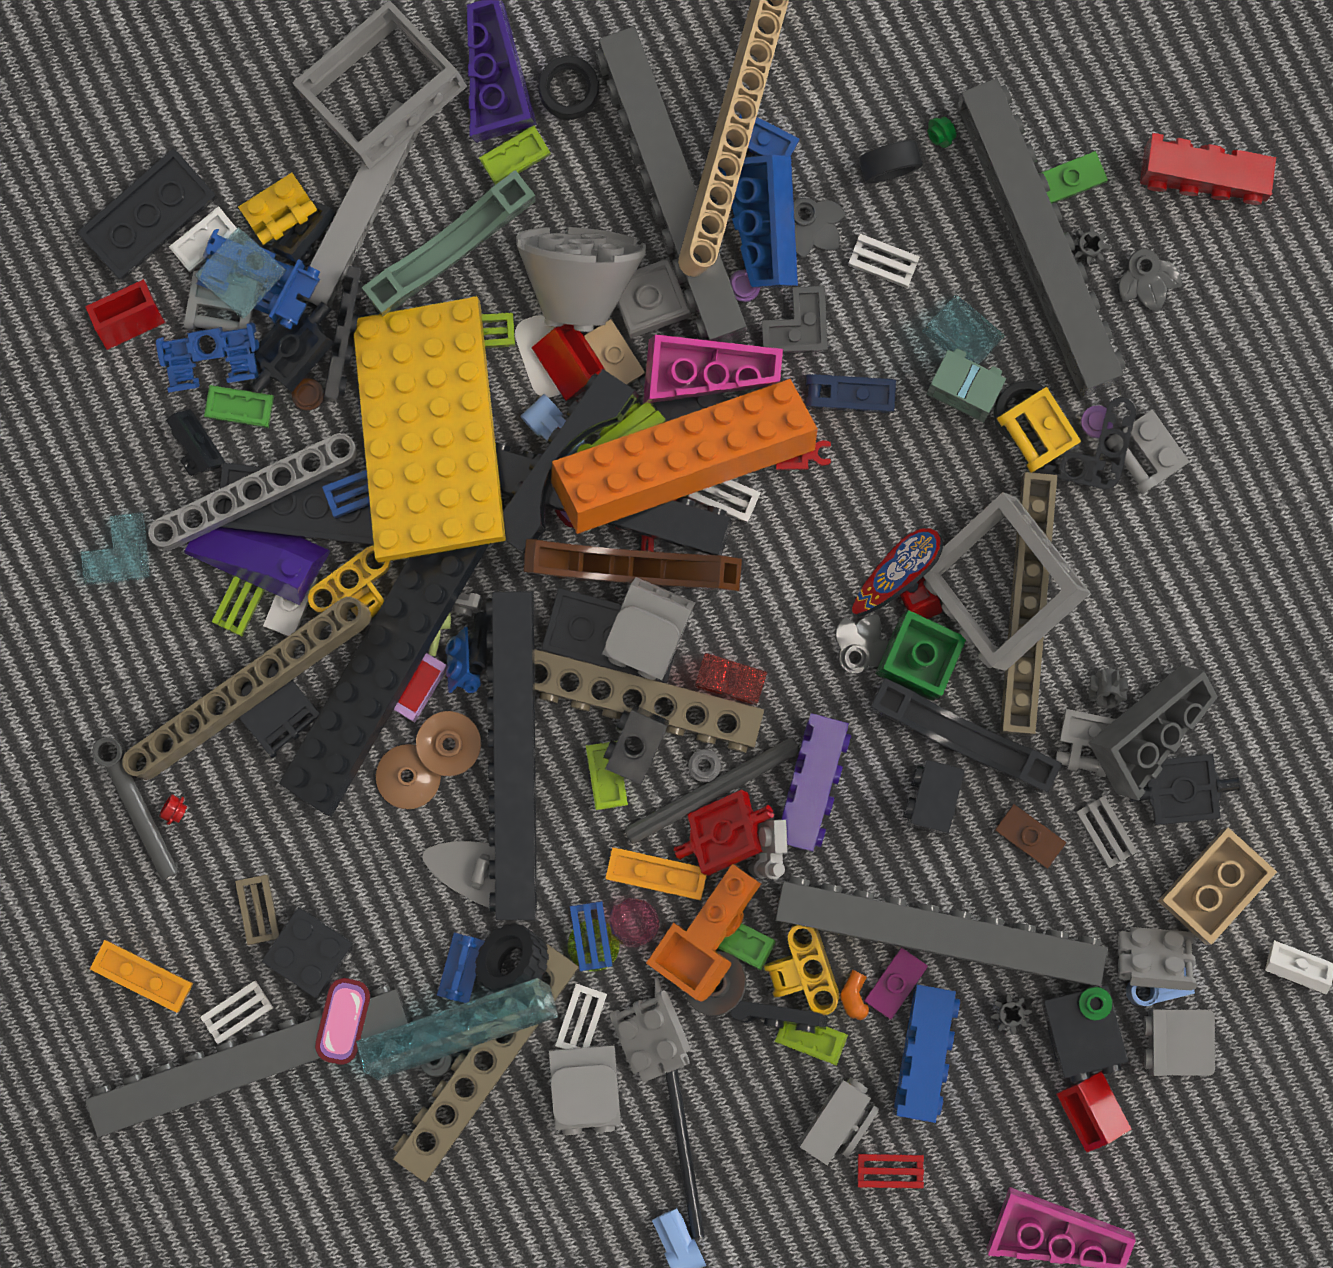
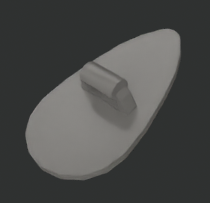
(463, 868)

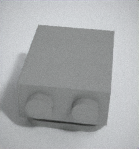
(648, 629)
(585, 1089)
(839, 1122)

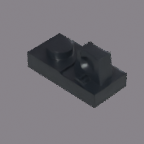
(298, 239)
(201, 451)

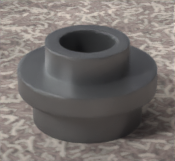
(704, 755)

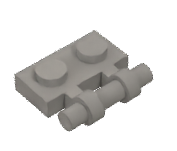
(1078, 730)
(773, 844)

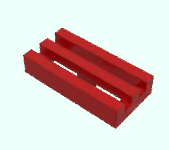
(918, 1171)

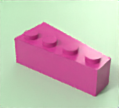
(703, 367)
(1052, 1233)

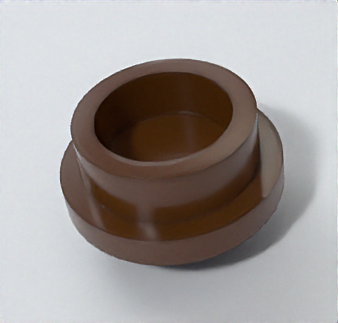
(308, 394)

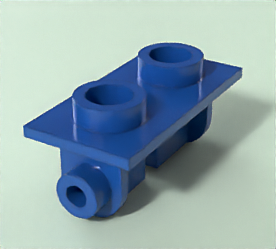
(296, 282)
(458, 664)
(459, 969)

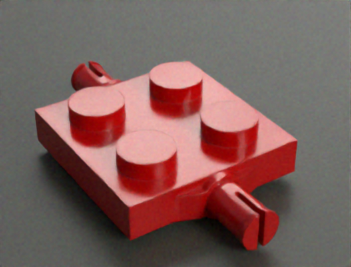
(724, 832)

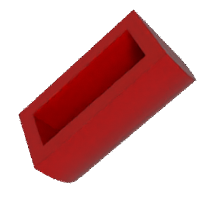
(125, 314)
(567, 359)
(1094, 1112)

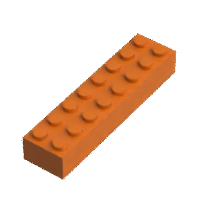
(683, 455)

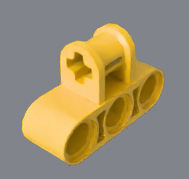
(363, 591)
(796, 976)

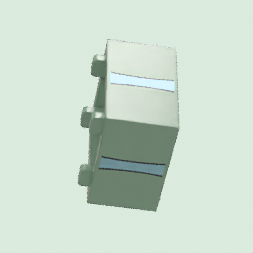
(966, 385)

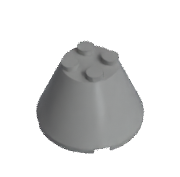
(578, 272)

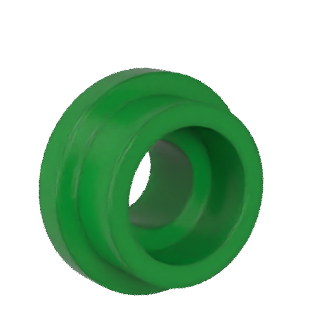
(941, 131)
(1084, 1003)

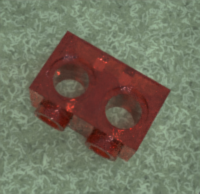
(730, 679)

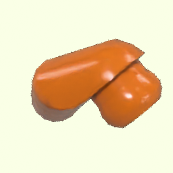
(851, 997)

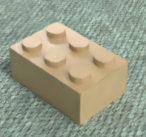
(1217, 886)

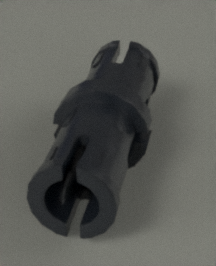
(479, 656)

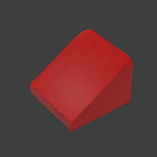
(921, 601)

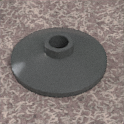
(729, 996)

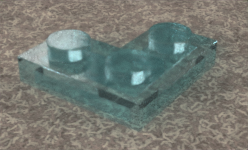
(126, 559)

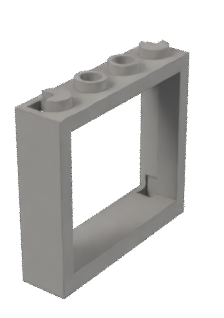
(409, 115)
(1050, 615)

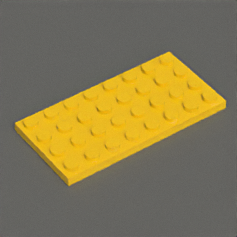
(428, 430)

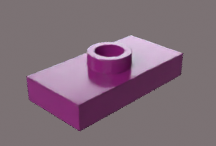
(896, 983)

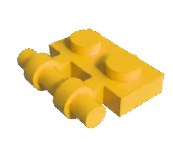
(277, 209)

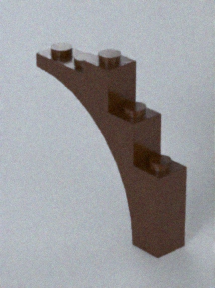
(623, 565)

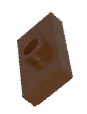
(1030, 836)

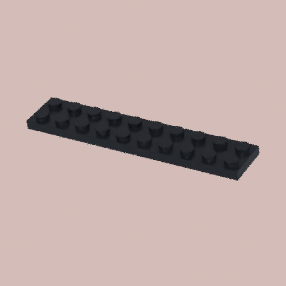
(378, 675)

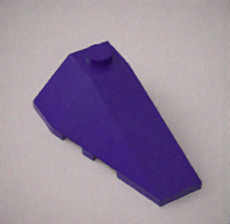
(266, 560)

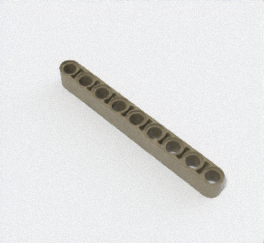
(262, 687)

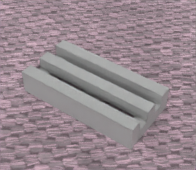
(1120, 856)

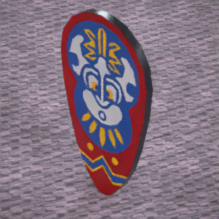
(900, 570)

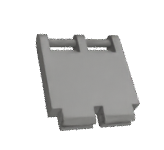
(1156, 958)
(652, 1038)

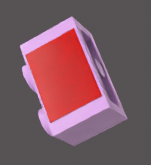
(420, 687)

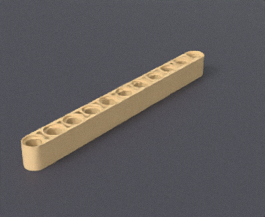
(735, 129)

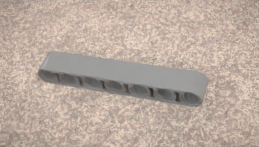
(355, 219)
(236, 492)

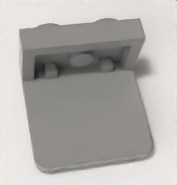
(1180, 1042)

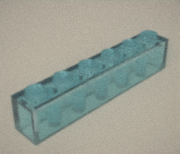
(457, 1029)

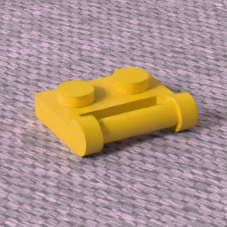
(1049, 425)

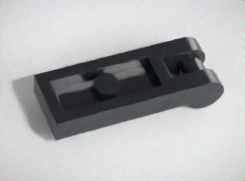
(777, 1016)

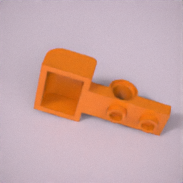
(690, 955)

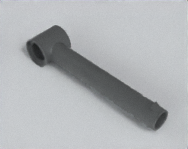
(136, 809)

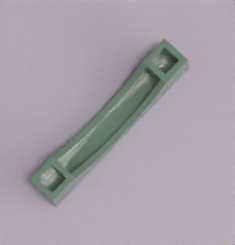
(462, 236)

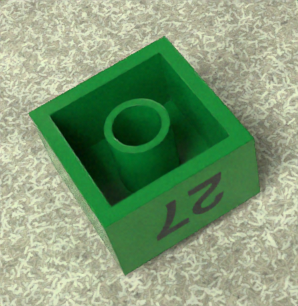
(921, 655)

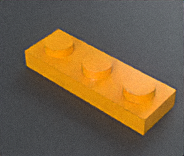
(655, 873)
(141, 976)

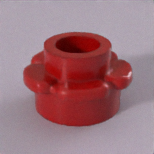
(173, 809)

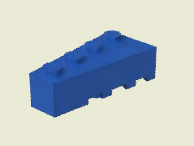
(766, 220)
(925, 1052)

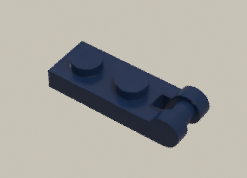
(851, 393)

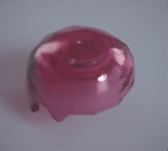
(634, 922)

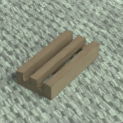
(264, 937)

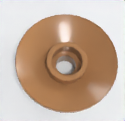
(434, 733)
(400, 793)

